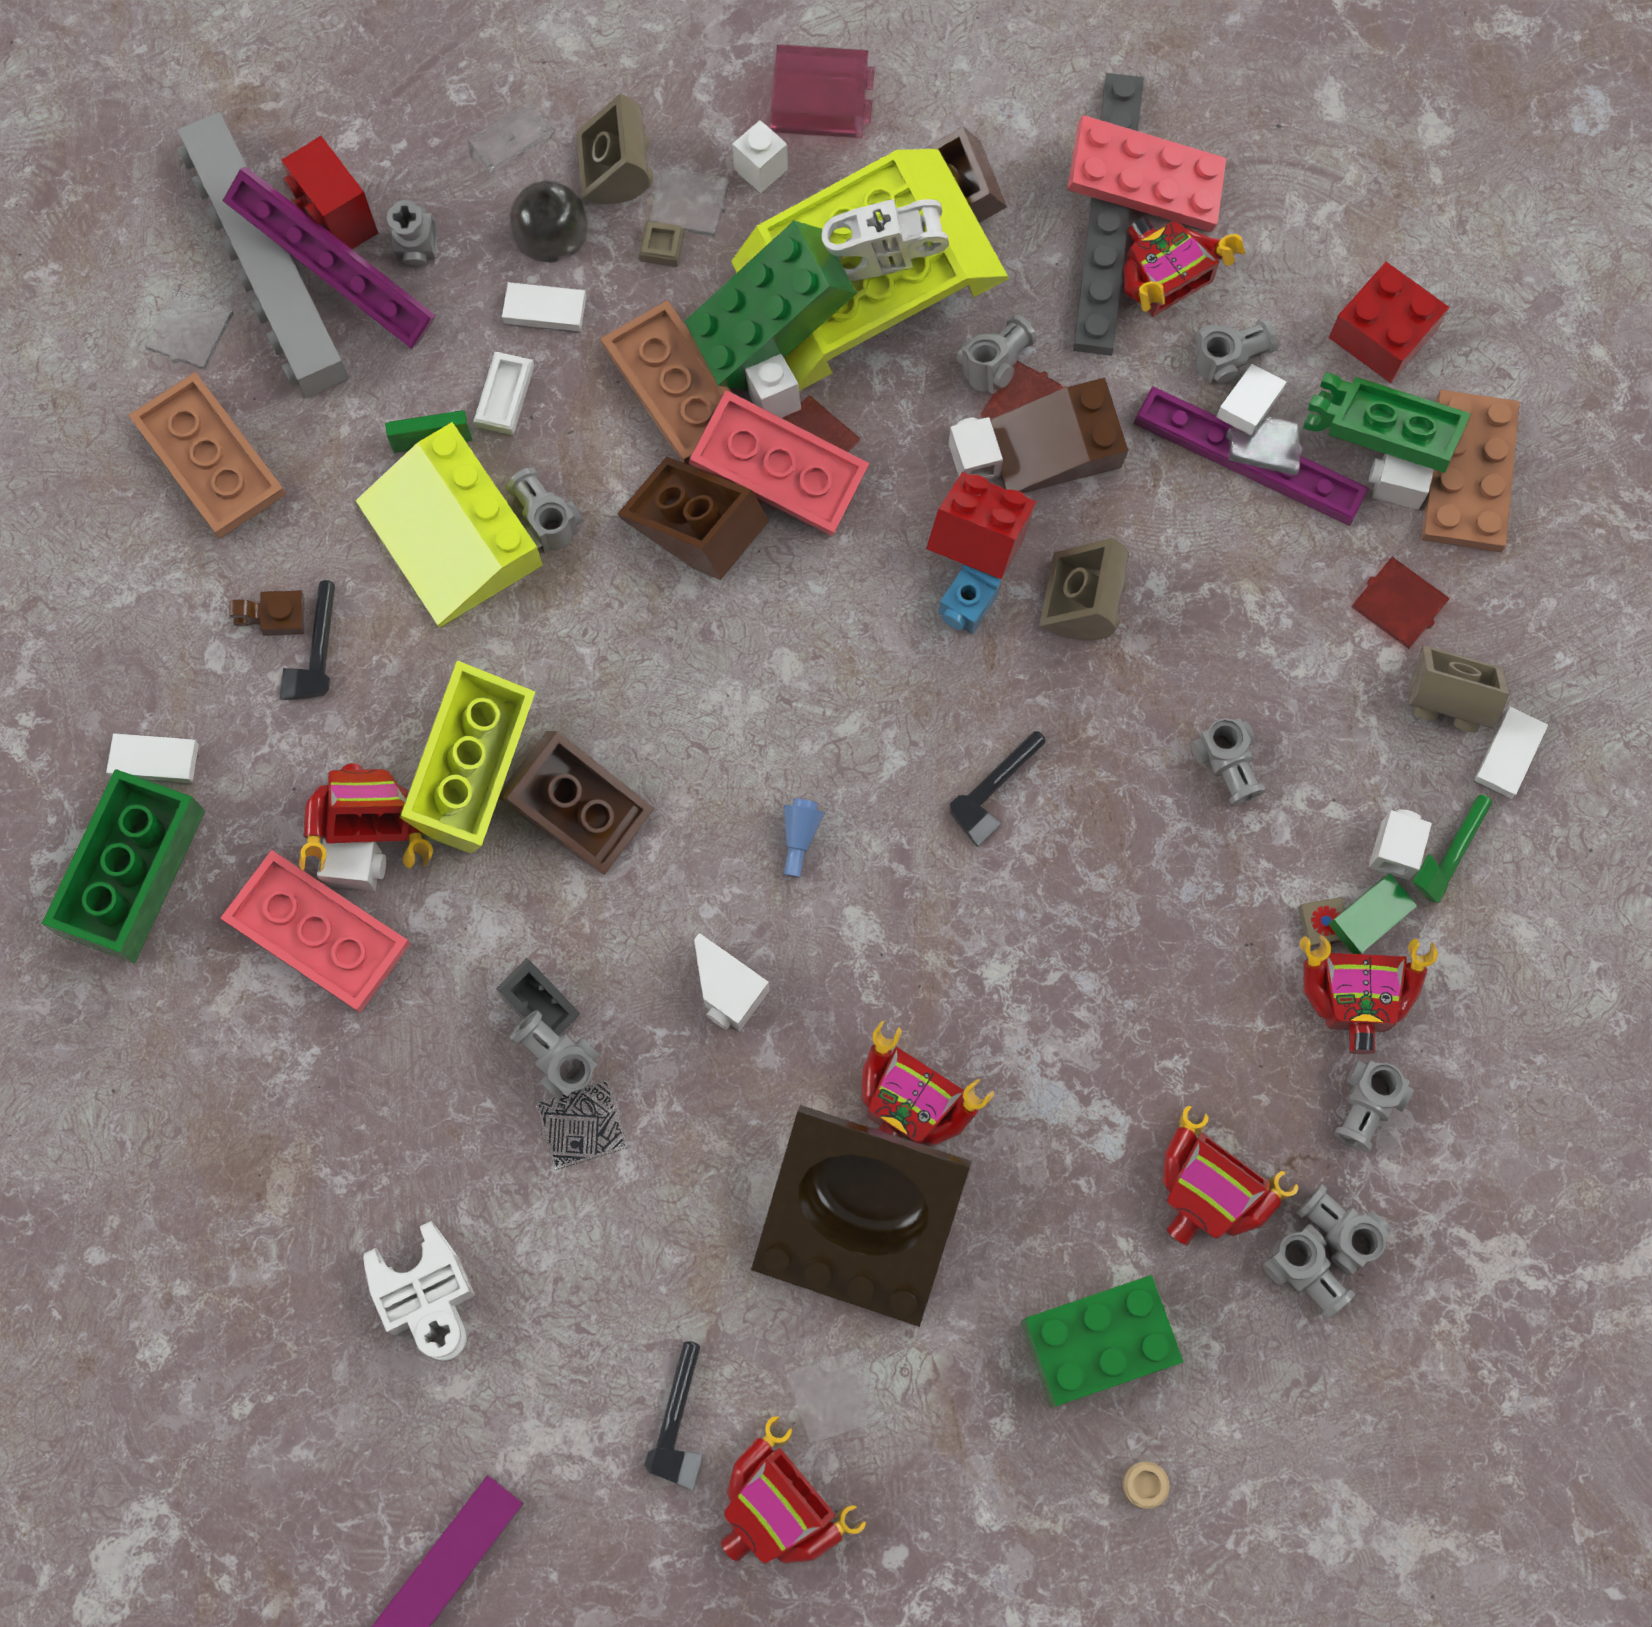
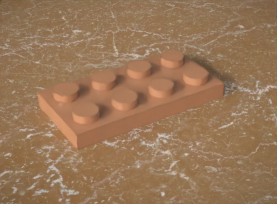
(666, 375)
(207, 455)
(1473, 497)

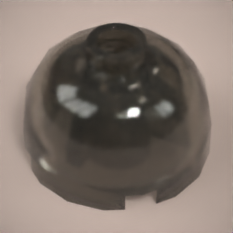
(548, 221)

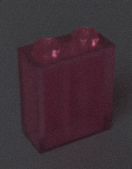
(821, 91)

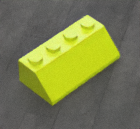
(467, 757)

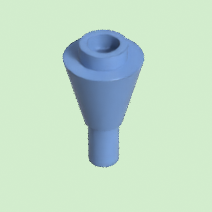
(800, 827)

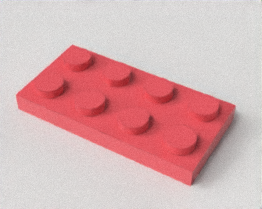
(1147, 173)
(779, 462)
(315, 931)

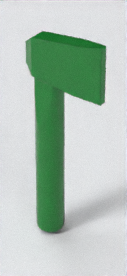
(1434, 878)

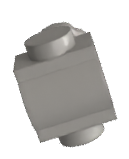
(412, 233)
(1233, 346)
(990, 357)
(542, 509)
(1232, 762)
(554, 1053)
(1371, 1105)
(1340, 1227)
(1313, 1273)

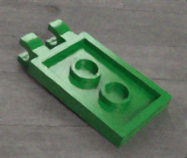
(1388, 421)

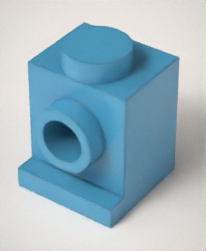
(969, 613)

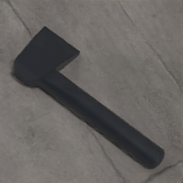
(314, 681)
(967, 808)
(663, 1460)

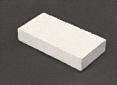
(544, 306)
(504, 393)
(1251, 399)
(1511, 752)
(153, 757)

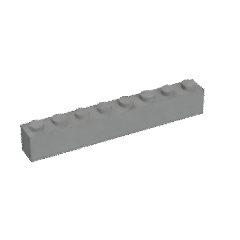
(266, 265)

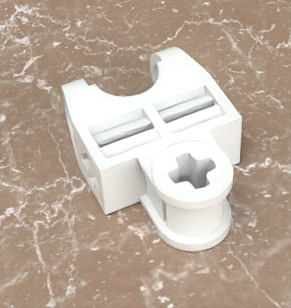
(897, 235)
(423, 1296)

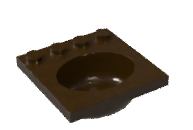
(860, 1215)

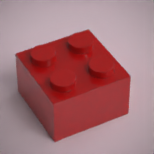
(329, 193)
(1388, 322)
(981, 524)

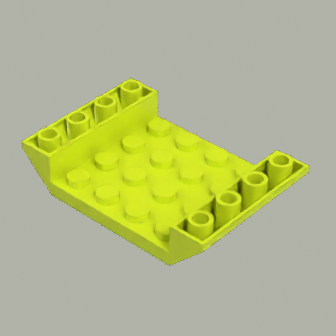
(893, 297)

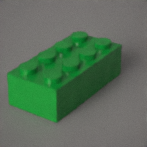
(770, 304)
(124, 866)

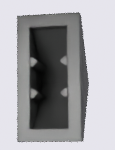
(530, 990)

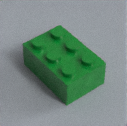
(1101, 1341)

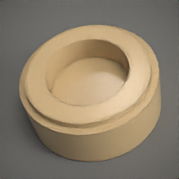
(1145, 1485)

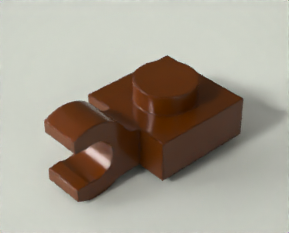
(276, 613)

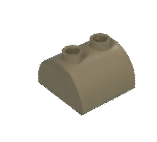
(614, 153)
(1085, 590)
(1457, 688)

